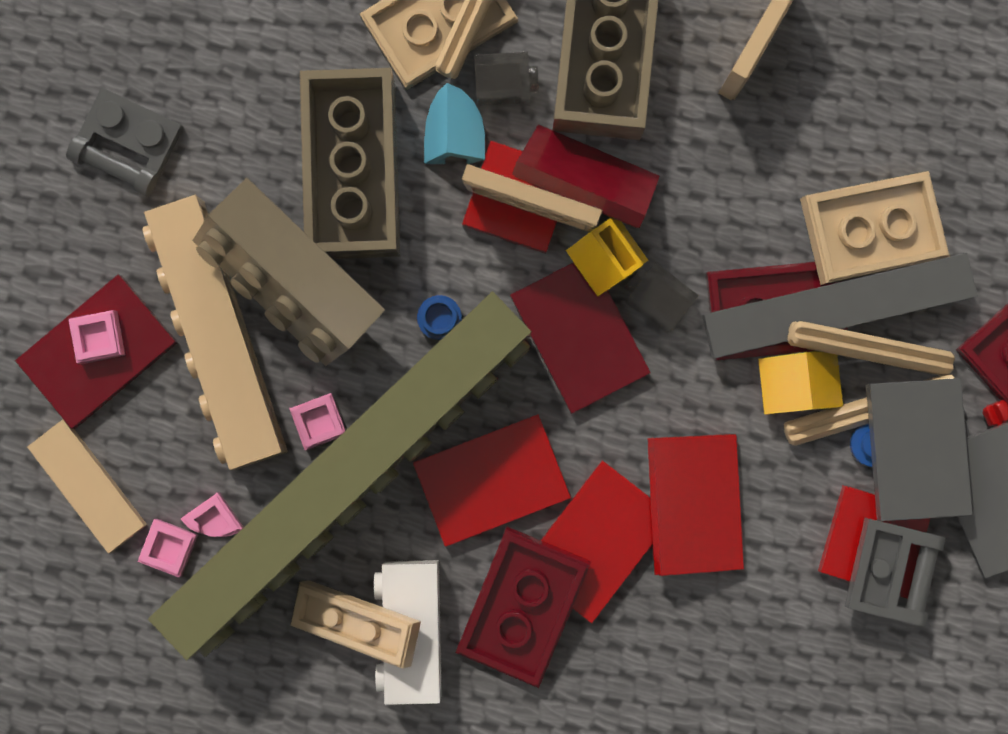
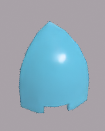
(453, 128)

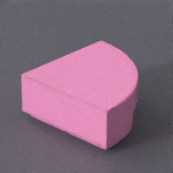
(213, 518)

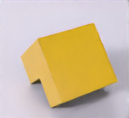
(607, 255)
(800, 382)

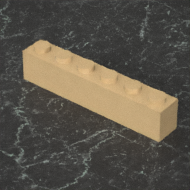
(215, 336)

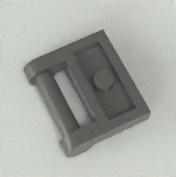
(131, 128)
(881, 570)

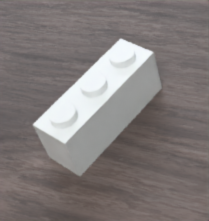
(415, 592)

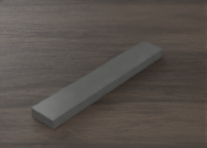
(841, 304)

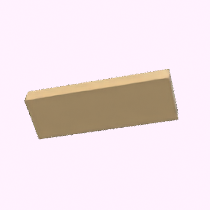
(87, 486)
(356, 624)

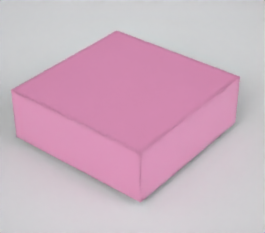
(96, 337)
(318, 421)
(167, 548)

